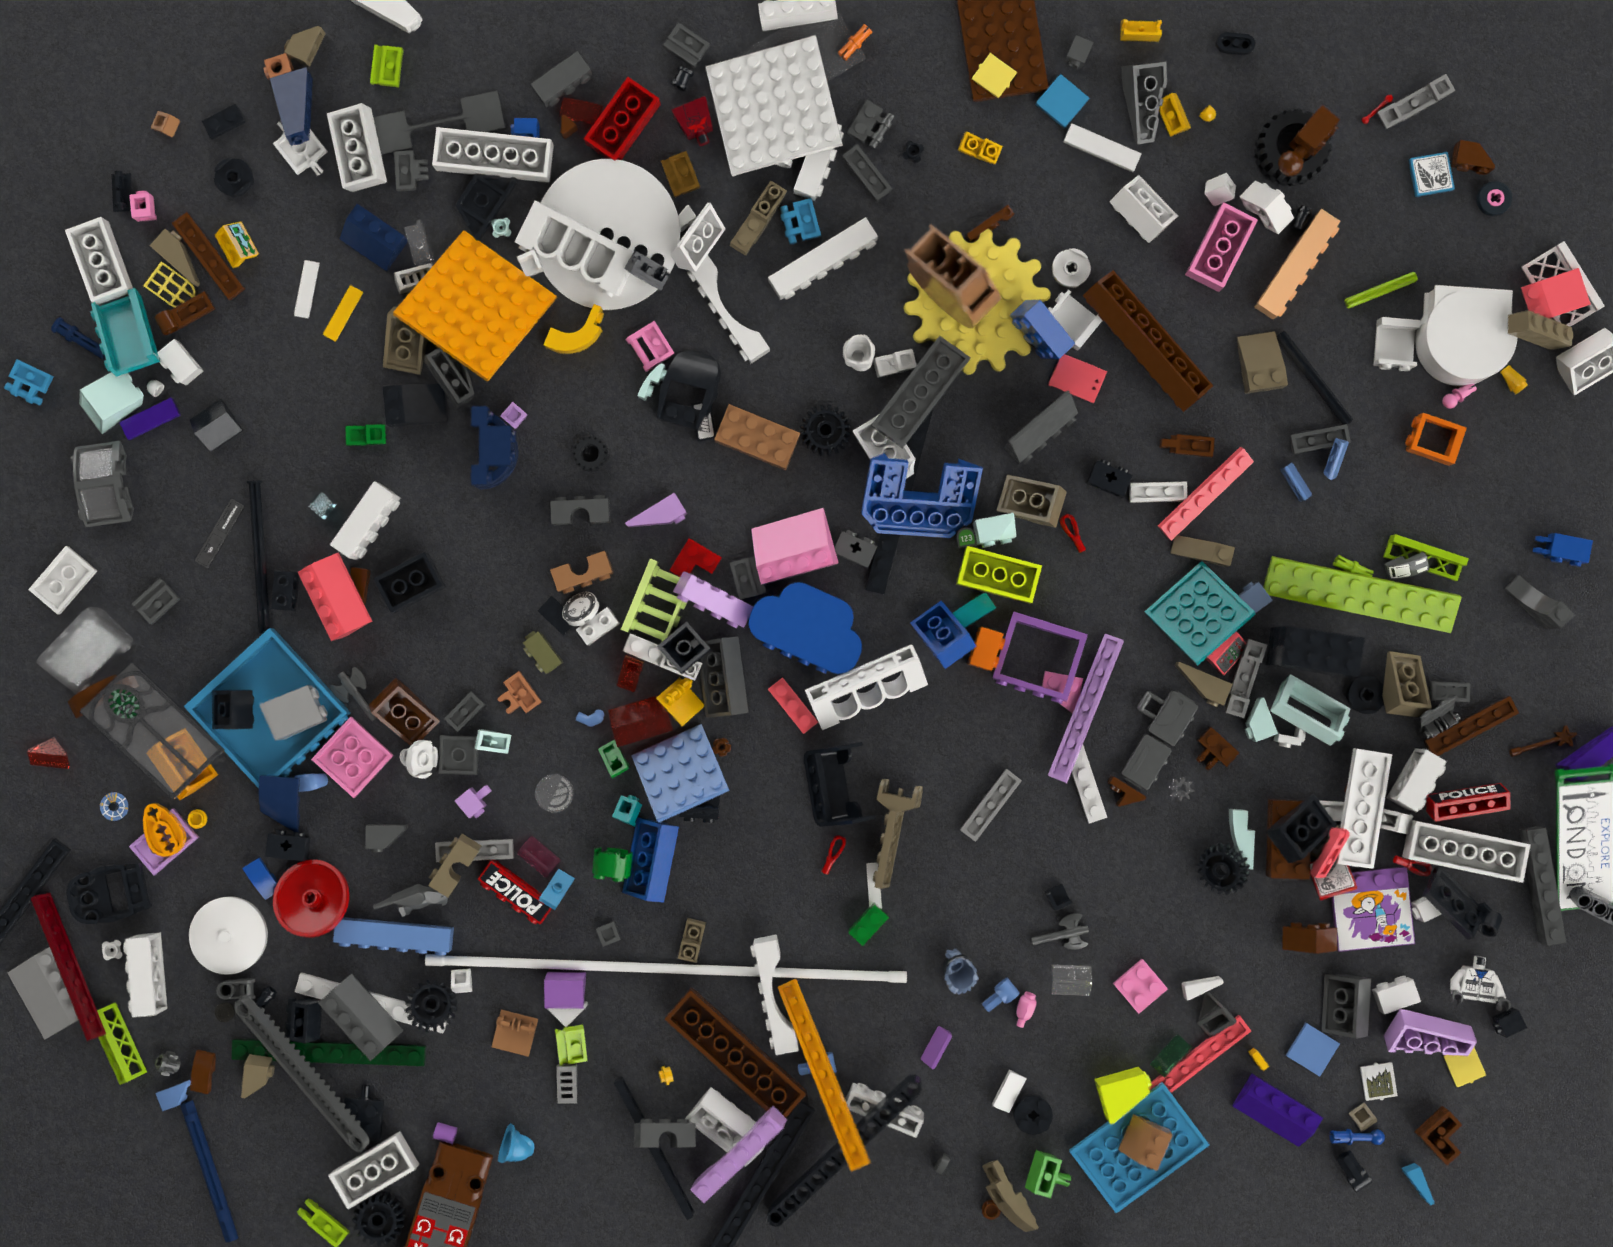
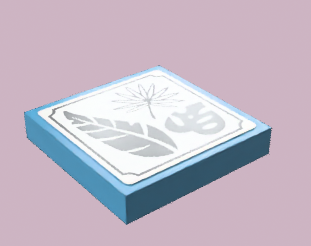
(1431, 174)

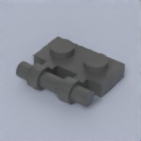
(865, 121)

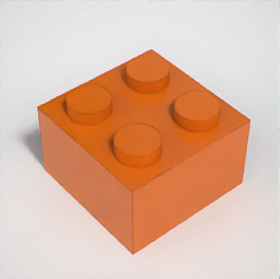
(986, 649)

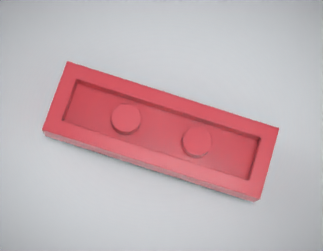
(793, 705)

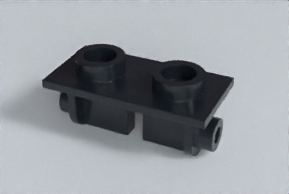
(121, 191)

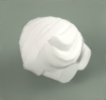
(859, 352)

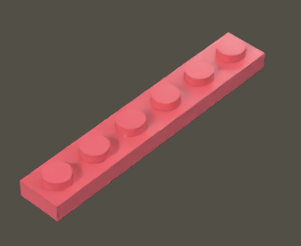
(1205, 493)

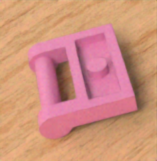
(656, 343)

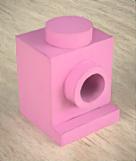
(137, 201)

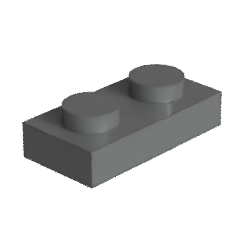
(464, 711)

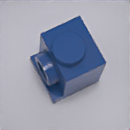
(525, 127)

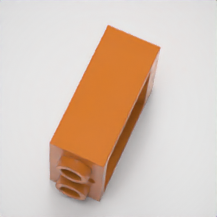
(1453, 445)

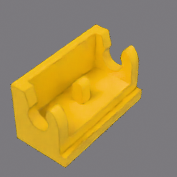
(1140, 30)

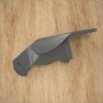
(414, 898)

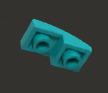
(974, 610)

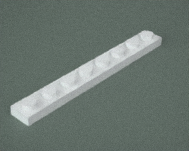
(320, 987)

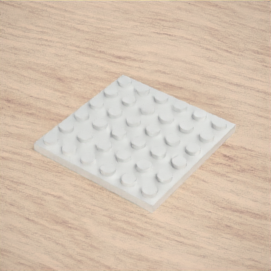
(774, 105)

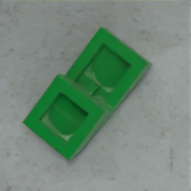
(365, 435)

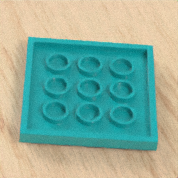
(1199, 613)

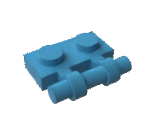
(806, 220)
(30, 376)

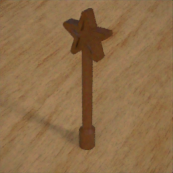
(1562, 737)

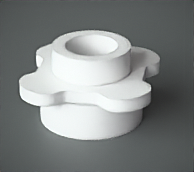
(107, 954)

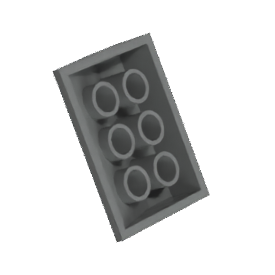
(1042, 428)

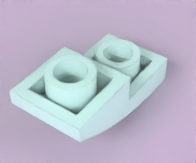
(655, 377)

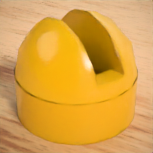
(1208, 114)

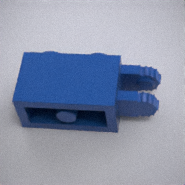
(1565, 548)

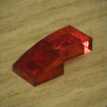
(580, 110)

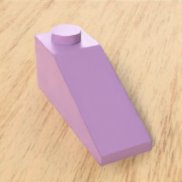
(663, 512)

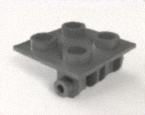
(1443, 713)

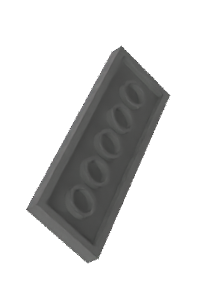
(921, 392)

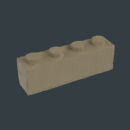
(1540, 330)

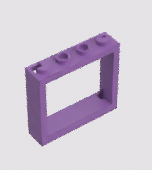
(1048, 627)

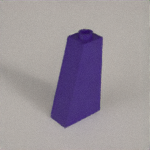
(1590, 755)

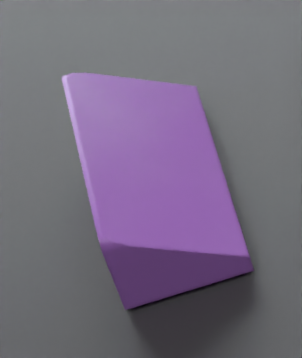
(936, 1047)

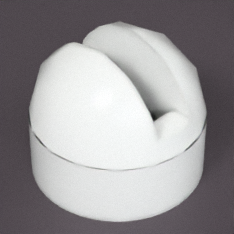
(155, 387)

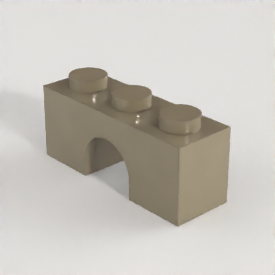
(462, 851)

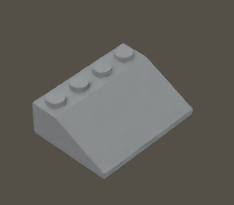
(44, 993)

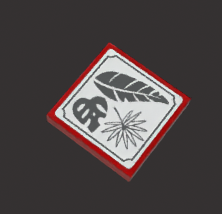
(1338, 881)

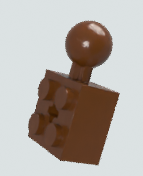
(1308, 141)

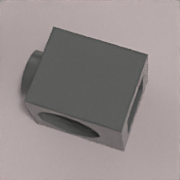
(1078, 52)

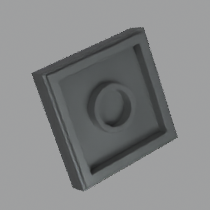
(458, 755)

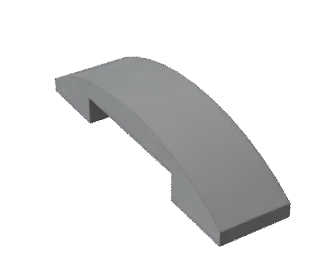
(1416, 102)
(1245, 677)

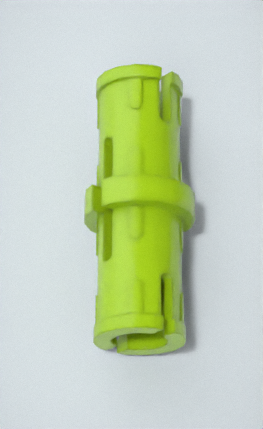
(1351, 566)

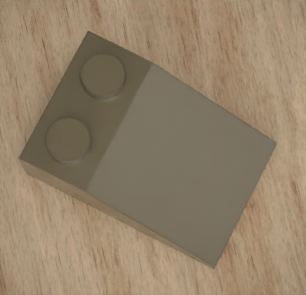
(403, 346)
(1261, 362)
(1032, 500)
(1405, 685)

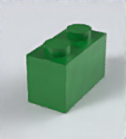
(868, 924)

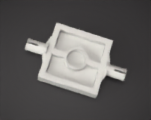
(303, 155)

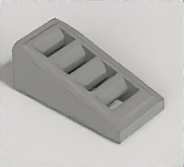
(567, 1068)

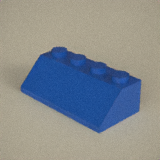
(651, 860)

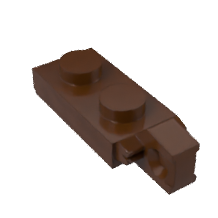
(991, 223)
(1189, 445)

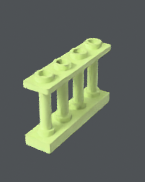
(638, 605)

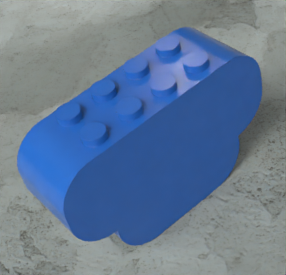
(809, 627)

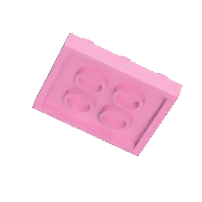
(352, 757)

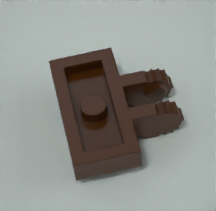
(1218, 747)

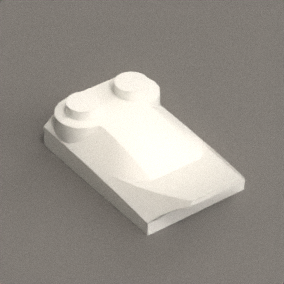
(876, 444)

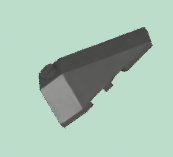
(1143, 95)

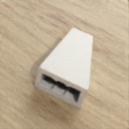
(394, 11)

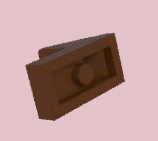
(1129, 794)

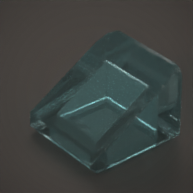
(322, 505)

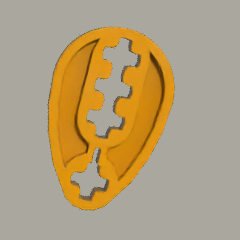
(154, 838)

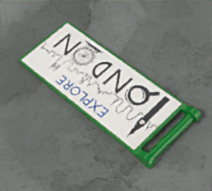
(1584, 834)

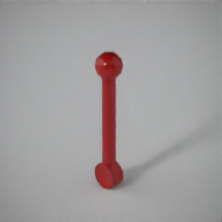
(1388, 99)

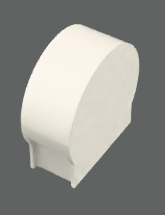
(1465, 333)

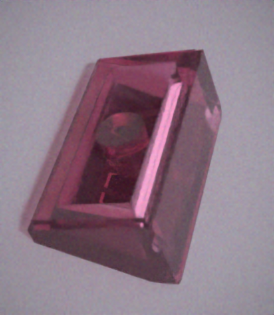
(538, 856)

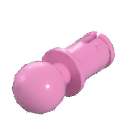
(1457, 395)

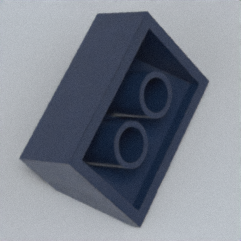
(372, 237)

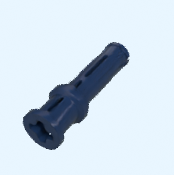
(72, 333)

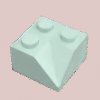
(995, 529)

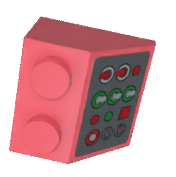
(1227, 653)

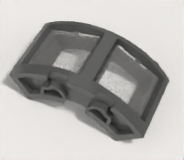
(100, 484)

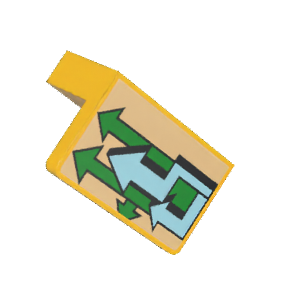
(236, 243)

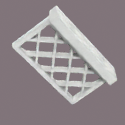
(1569, 263)

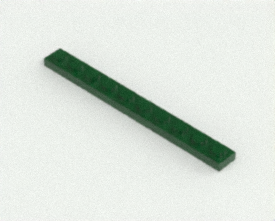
(337, 1053)

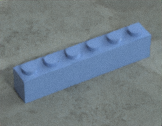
(394, 935)

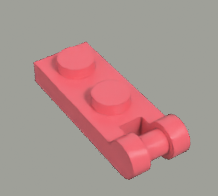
(1330, 852)

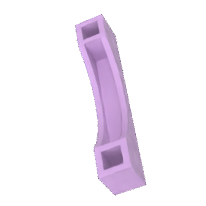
(754, 1140)

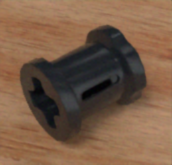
(682, 78)

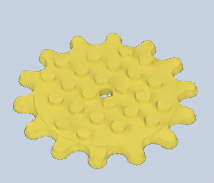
(994, 332)

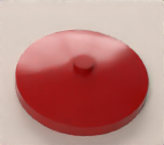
(311, 898)

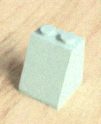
(110, 400)

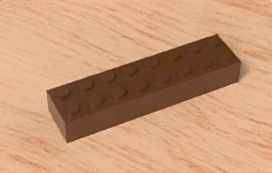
(1147, 340)
(735, 1053)

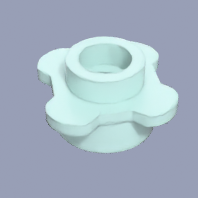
(496, 223)

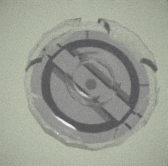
(554, 793)

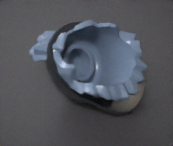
(959, 972)

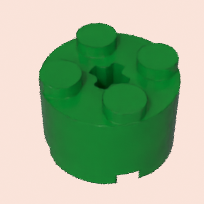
(612, 863)

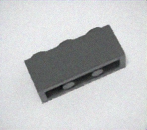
(562, 79)

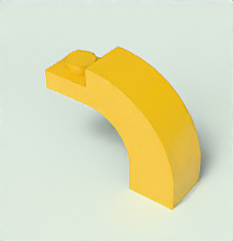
(578, 341)

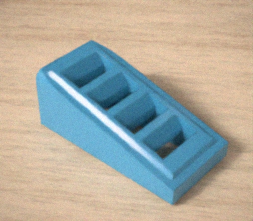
(1416, 1177)

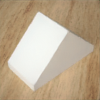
(566, 1016)

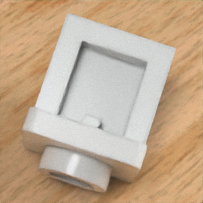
(1286, 741)

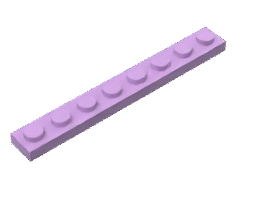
(1085, 708)

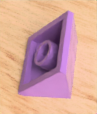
(564, 990)

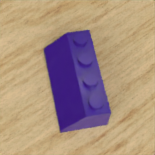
(1277, 1110)

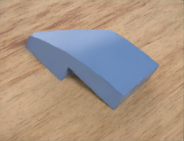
(173, 1096)

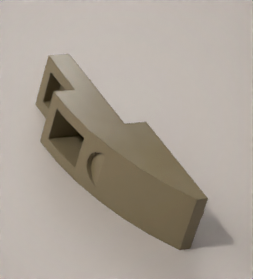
(758, 218)
(1011, 1204)

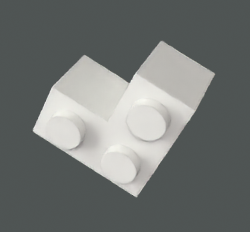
(1268, 205)

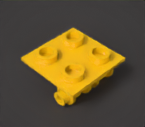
(681, 700)

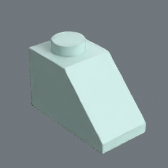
(1260, 723)

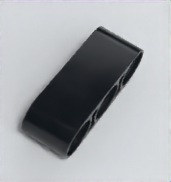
(1590, 901)

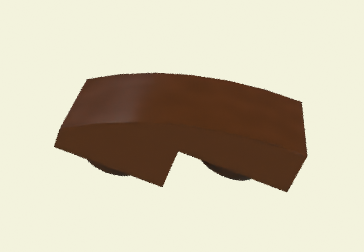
(202, 1071)

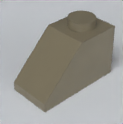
(304, 45)
(256, 1073)

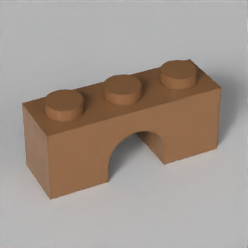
(566, 579)

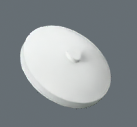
(228, 935)

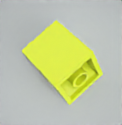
(1122, 1092)

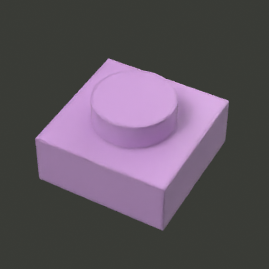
(514, 415)

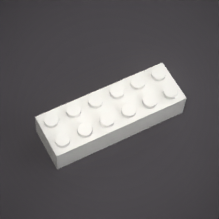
(493, 154)
(1466, 851)

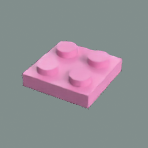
(1140, 986)

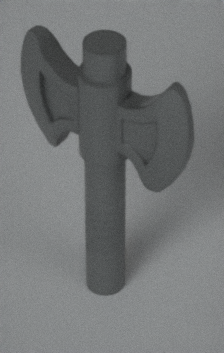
(349, 686)
(1072, 932)

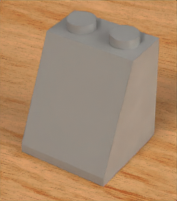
(294, 712)

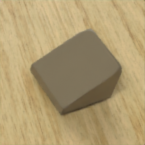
(1363, 1117)

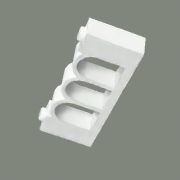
(535, 227)
(910, 679)

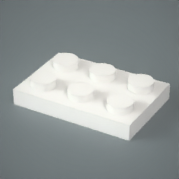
(62, 580)

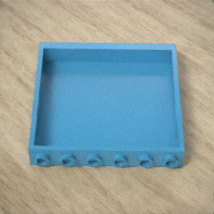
(271, 671)

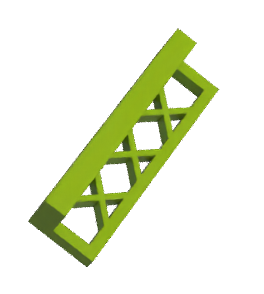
(1430, 551)
(112, 1049)

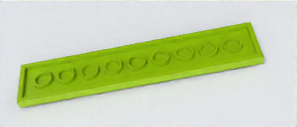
(1361, 594)

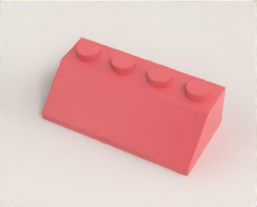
(334, 596)

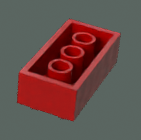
(622, 120)

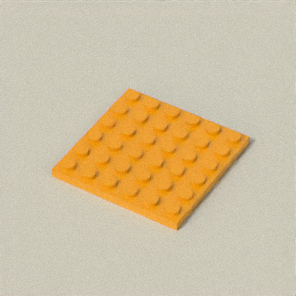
(475, 305)

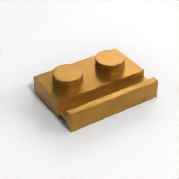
(680, 174)

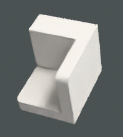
(1220, 189)
(530, 263)

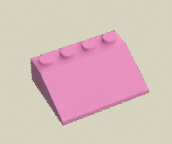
(793, 546)

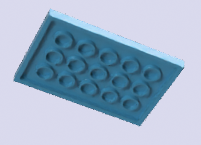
(1121, 1177)

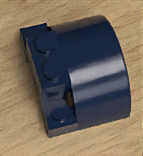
(496, 449)

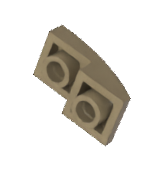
(691, 940)

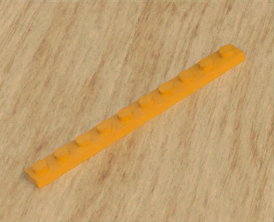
(823, 1075)

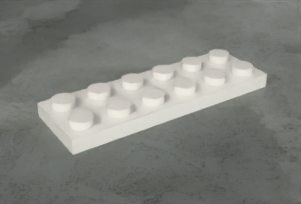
(1364, 807)

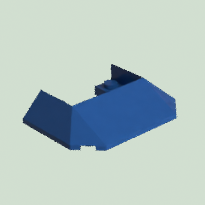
(919, 513)

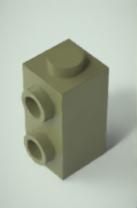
(542, 651)

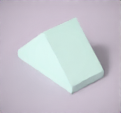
(492, 741)

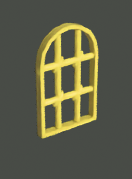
(163, 287)

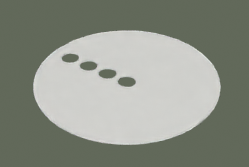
(615, 197)

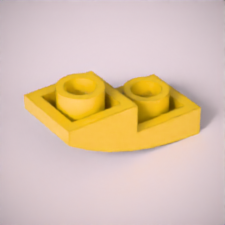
(980, 148)

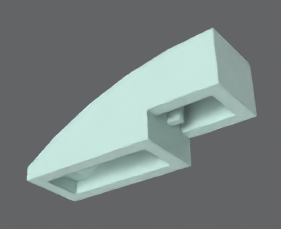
(1241, 836)

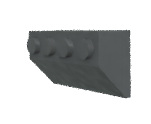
(723, 679)
(361, 1016)

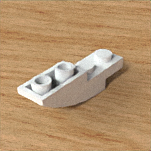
(650, 652)

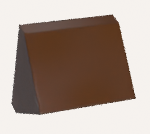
(567, 127)

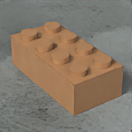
(757, 437)

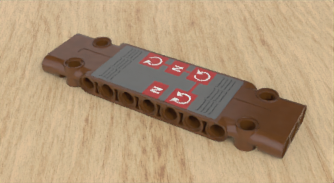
(450, 1200)

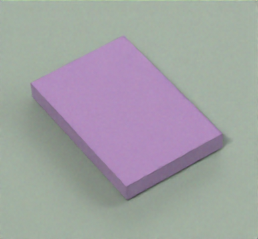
(155, 862)

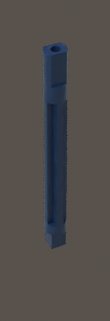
(209, 1171)

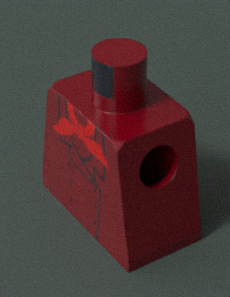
(694, 120)

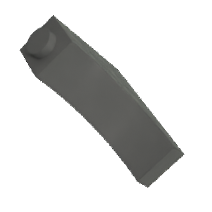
(1545, 610)

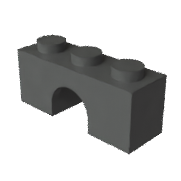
(563, 509)
(681, 1133)

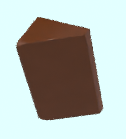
(361, 581)

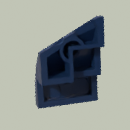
(280, 799)

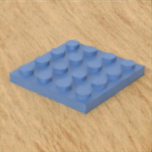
(680, 773)

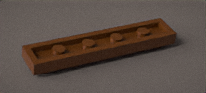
(208, 256)
(1472, 726)

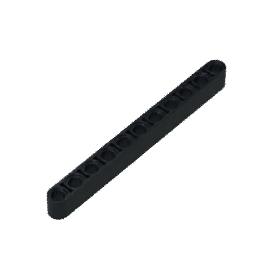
(838, 1158)

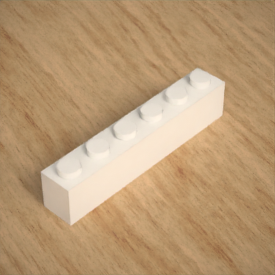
(823, 258)

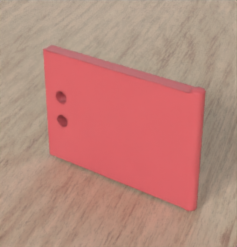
(1077, 378)

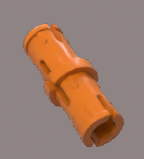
(854, 42)

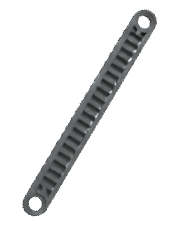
(302, 1073)

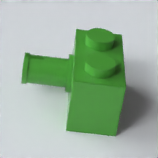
(1045, 1173)

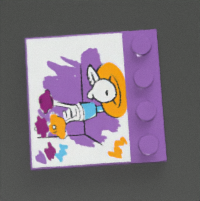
(1375, 912)

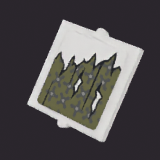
(1378, 1081)

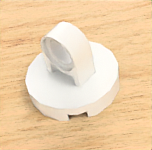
(420, 758)

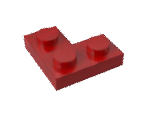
(692, 555)

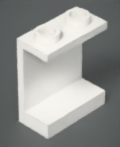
(1074, 318)
(1395, 343)

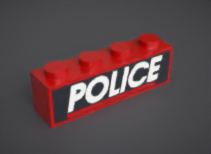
(1467, 802)
(514, 890)

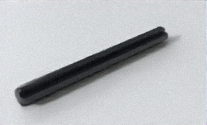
(1314, 378)

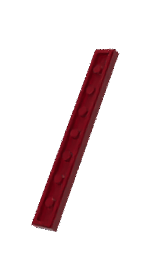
(68, 966)

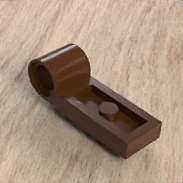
(184, 314)

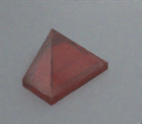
(49, 755)

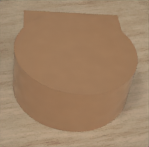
(952, 278)

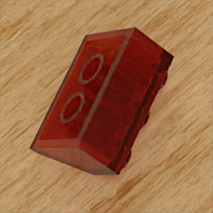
(639, 721)

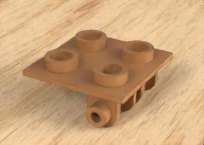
(514, 1032)

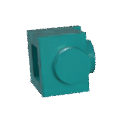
(621, 810)

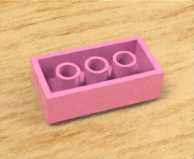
(1221, 247)

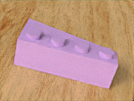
(713, 599)
(1429, 1034)

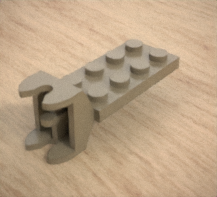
(897, 805)

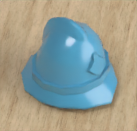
(515, 1146)

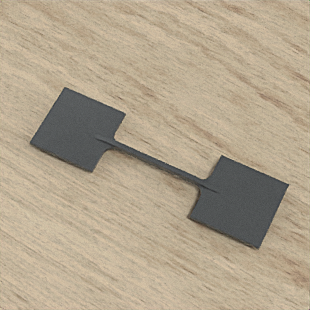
(479, 113)

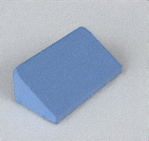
(1335, 458)
(1296, 482)

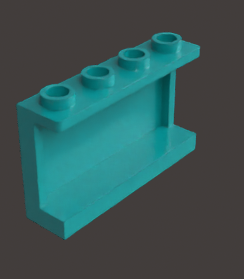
(125, 334)

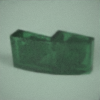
(1171, 1055)

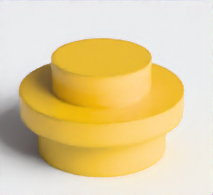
(197, 819)
(665, 1075)

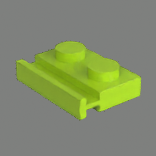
(386, 65)
(571, 1045)

